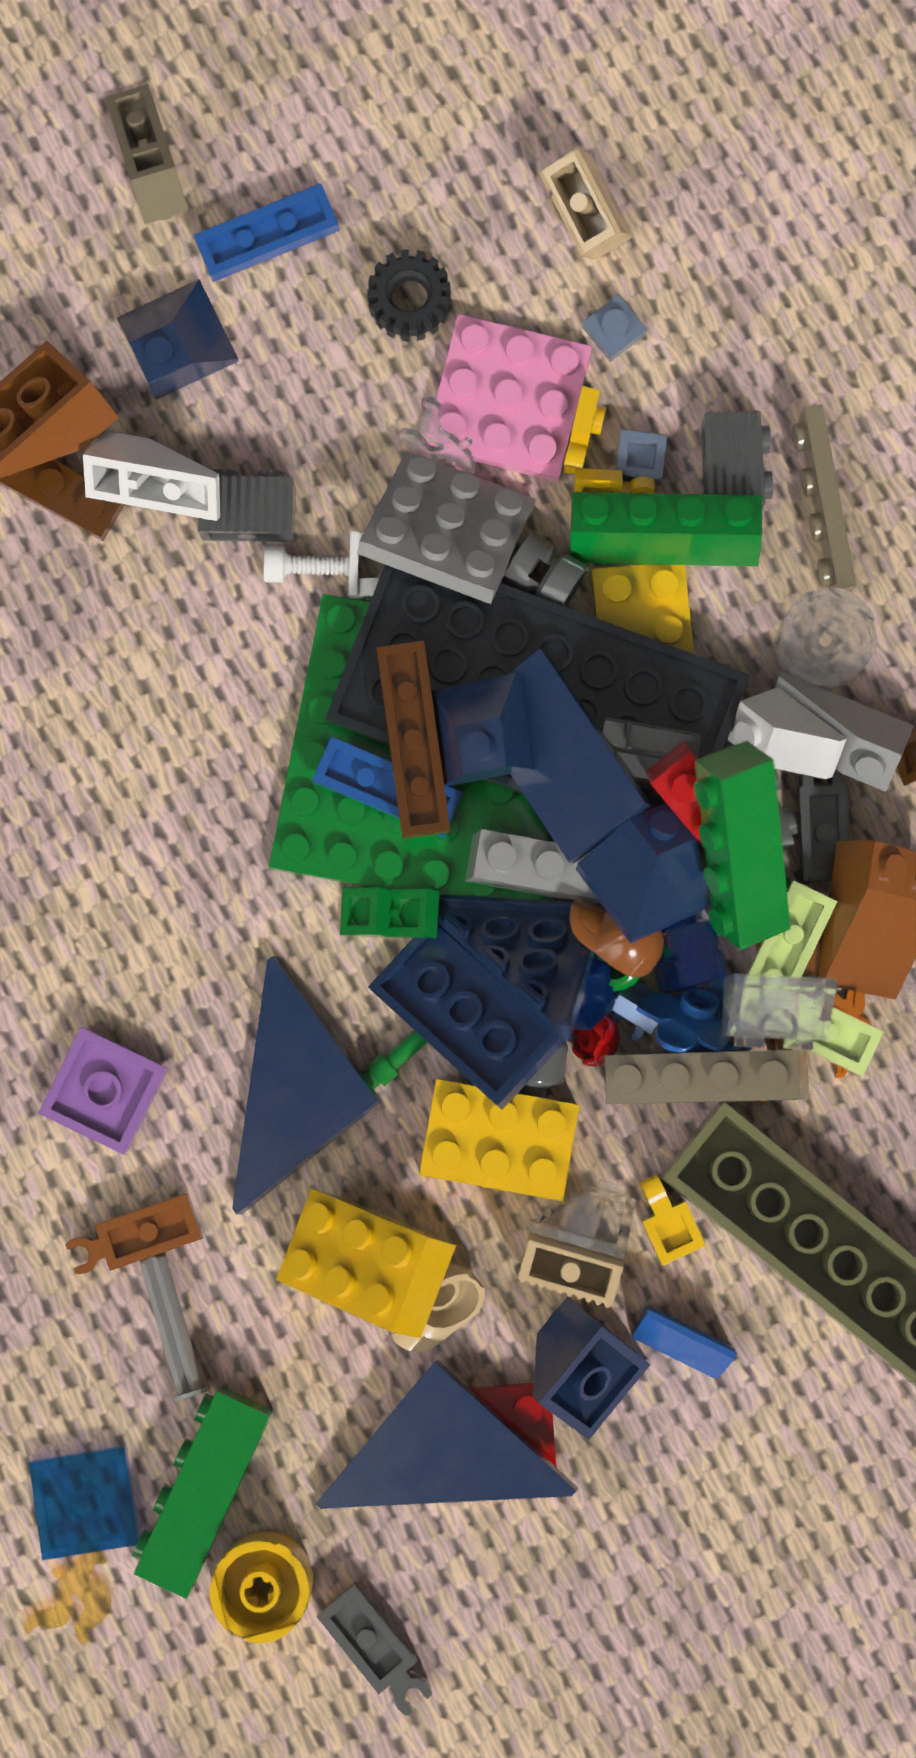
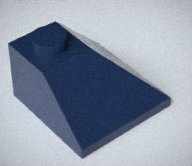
(177, 339)
(482, 729)
(647, 873)
(582, 1368)

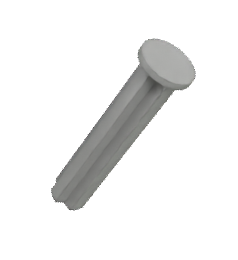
(172, 1328)

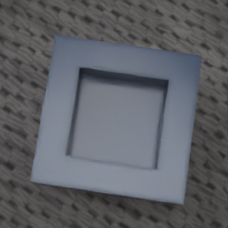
(614, 328)
(641, 455)

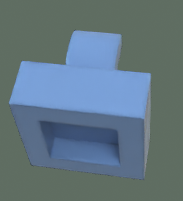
(626, 1008)

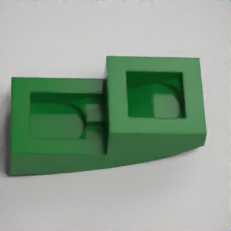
(389, 912)

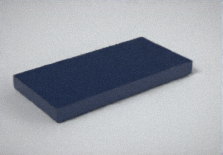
(576, 775)
(467, 1015)

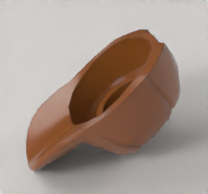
(602, 936)

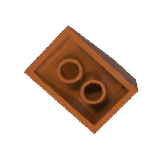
(48, 411)
(873, 925)

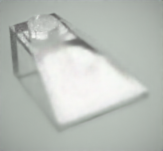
(589, 1219)

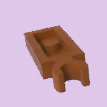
(140, 1234)

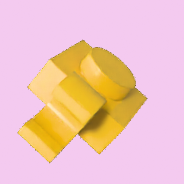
(670, 1226)

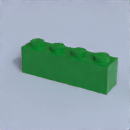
(666, 529)
(742, 844)
(202, 1492)

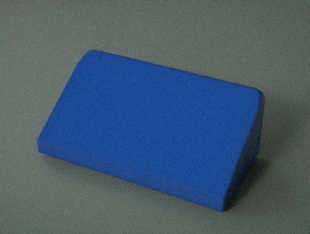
(683, 1342)

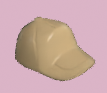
(456, 1304)

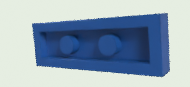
(266, 232)
(367, 779)

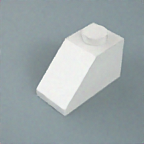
(788, 734)

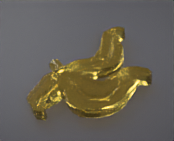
(90, 1591)

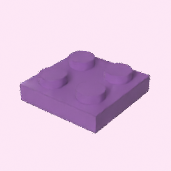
(103, 1090)

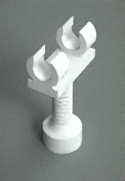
(280, 564)

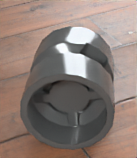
(559, 582)

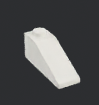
(149, 476)

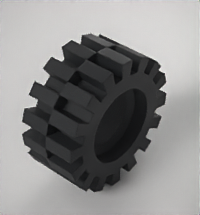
(409, 269)

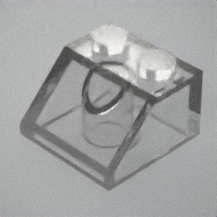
(777, 1009)

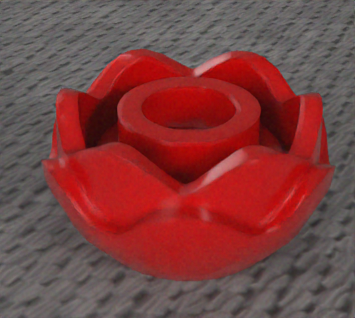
(596, 1043)

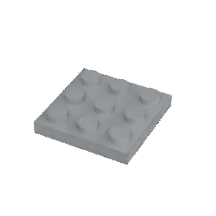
(447, 527)

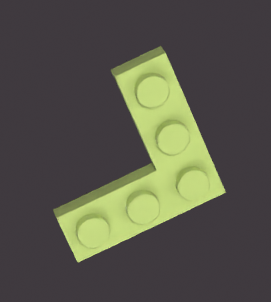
(787, 954)

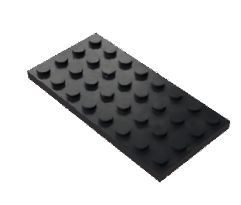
(472, 641)

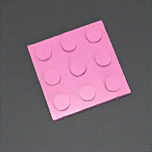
(512, 395)

